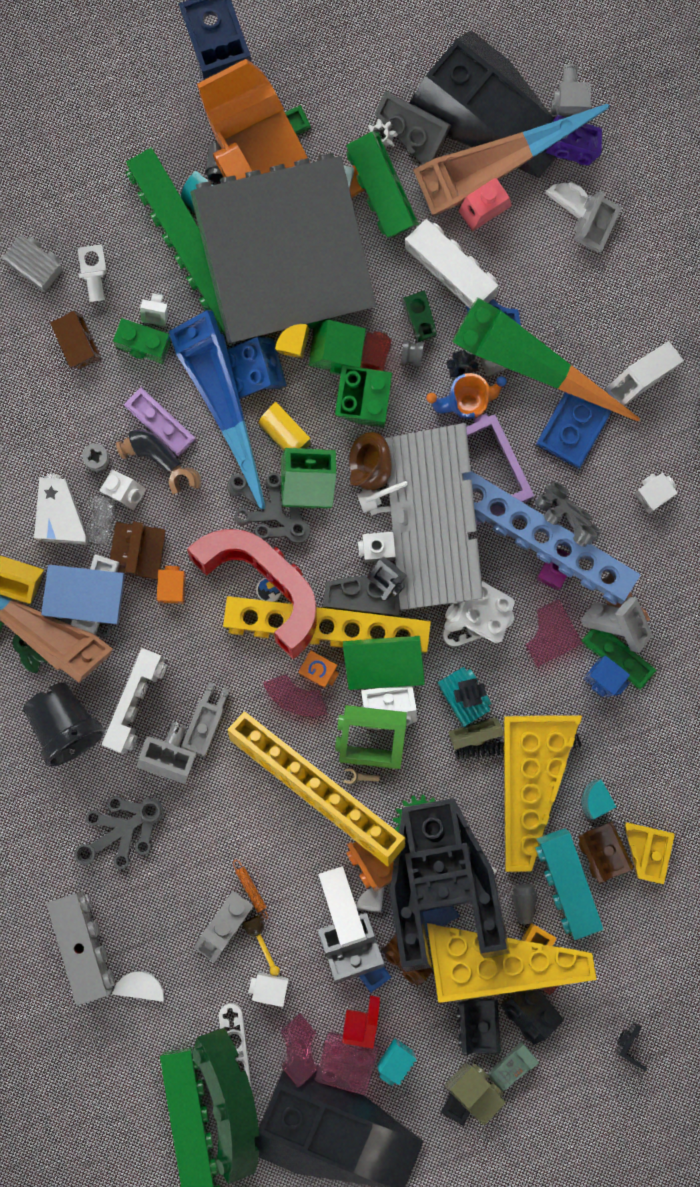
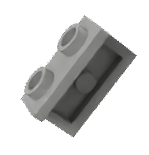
(597, 222)

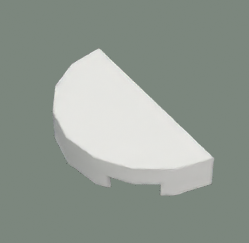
(569, 197)
(140, 985)

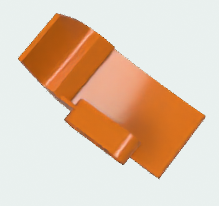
(248, 122)

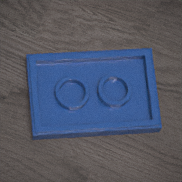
(573, 429)

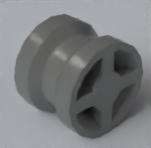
(412, 353)

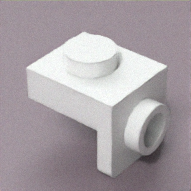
(122, 489)

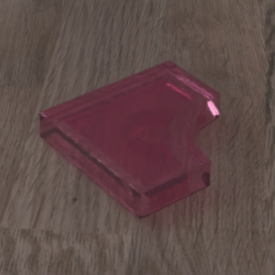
(554, 634)

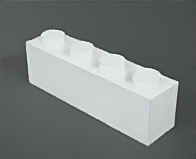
(450, 264)

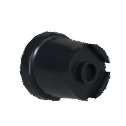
(61, 724)

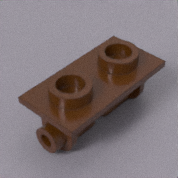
(392, 955)

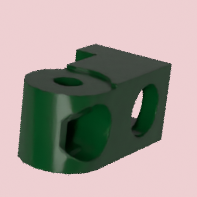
(420, 316)

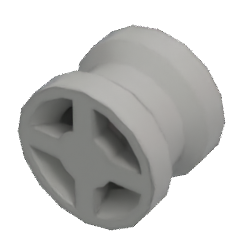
(98, 462)

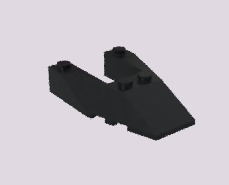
(442, 870)

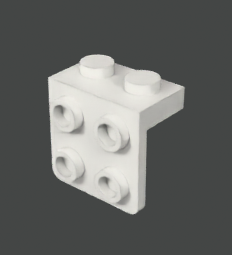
(483, 616)

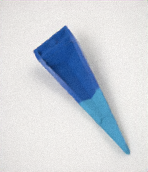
(208, 364)

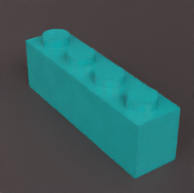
(569, 884)

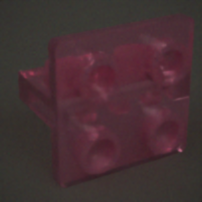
(345, 1064)

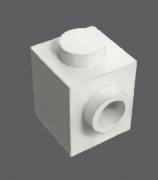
(656, 491)
(376, 546)

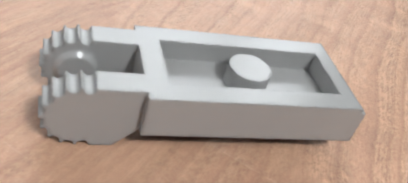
(204, 722)

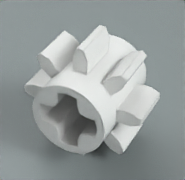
(379, 127)

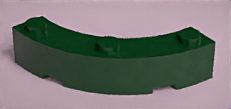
(232, 1103)

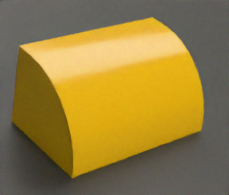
(293, 341)
(283, 429)
(19, 579)

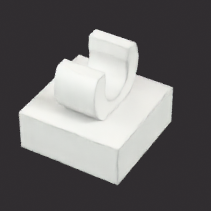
(154, 311)

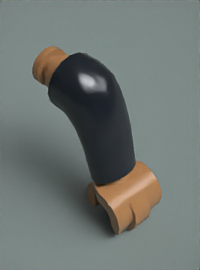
(149, 445)

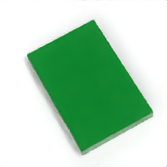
(384, 662)

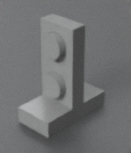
(622, 621)
(223, 926)

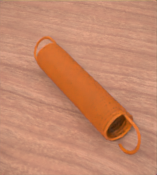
(251, 890)

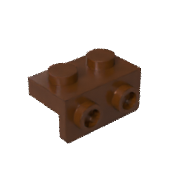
(604, 852)

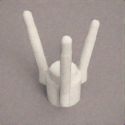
(371, 499)

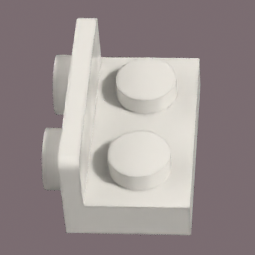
(392, 699)

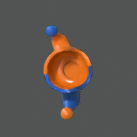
(467, 396)

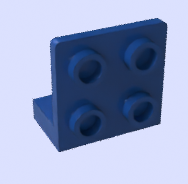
(256, 366)

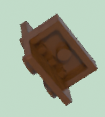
(138, 549)

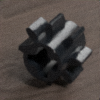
(462, 363)
(470, 693)

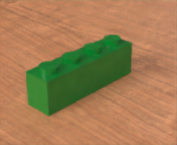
(381, 184)

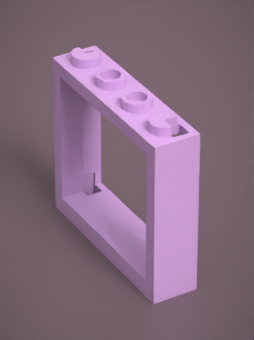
(483, 422)

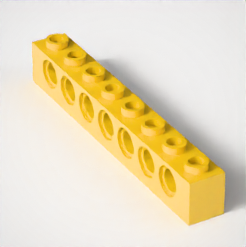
(238, 607)
(316, 788)

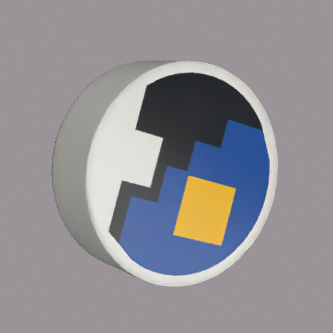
(267, 591)

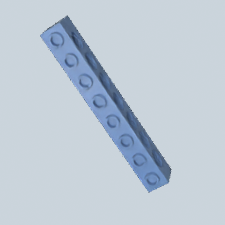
(557, 535)

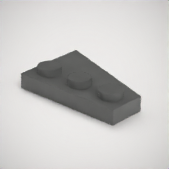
(359, 595)

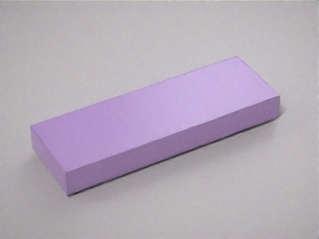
(159, 422)

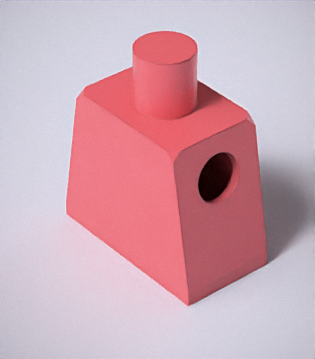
(486, 202)

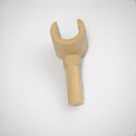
(361, 777)

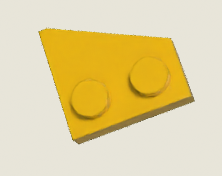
(649, 851)

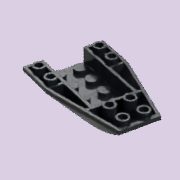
(482, 98)
(335, 1135)

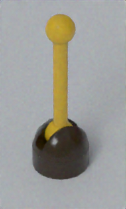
(254, 927)

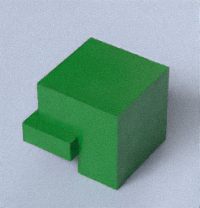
(336, 345)

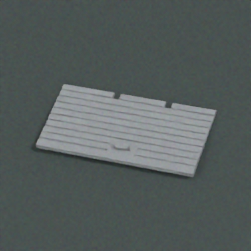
(434, 517)

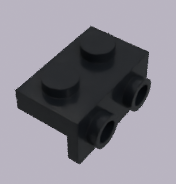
(532, 1015)
(479, 1026)

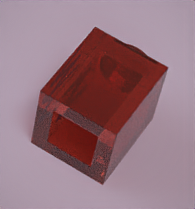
(375, 351)

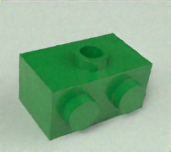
(142, 341)

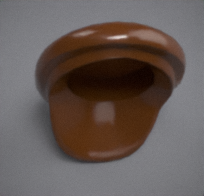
(370, 461)

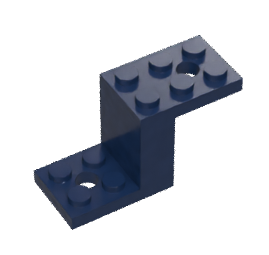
(217, 44)

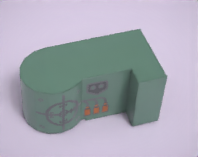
(512, 1066)

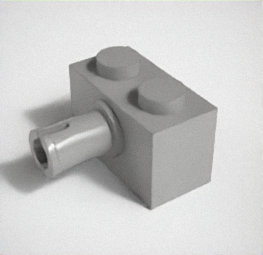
(572, 95)
(167, 757)

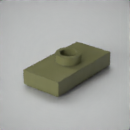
(475, 733)

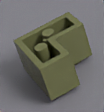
(475, 1093)

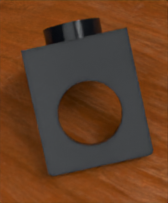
(625, 1040)

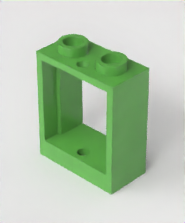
(375, 719)

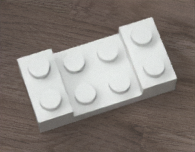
(119, 735)

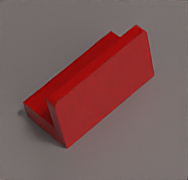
(360, 1026)

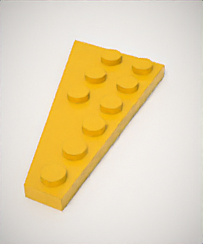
(533, 769)
(465, 974)

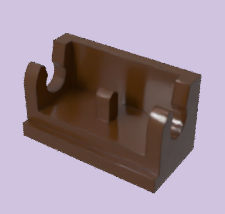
(75, 340)

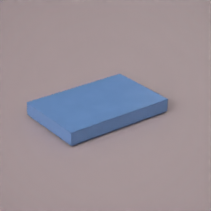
(83, 594)

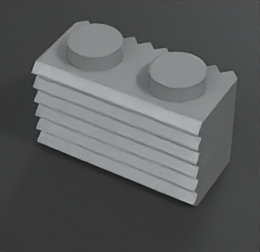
(33, 263)

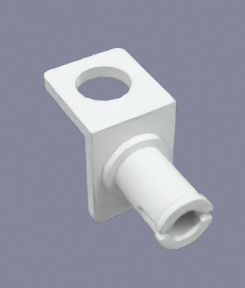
(93, 273)

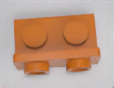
(374, 871)

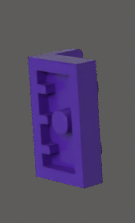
(580, 146)

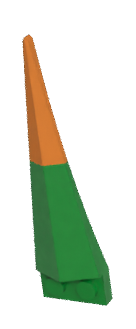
(501, 340)

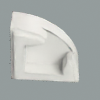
(371, 900)

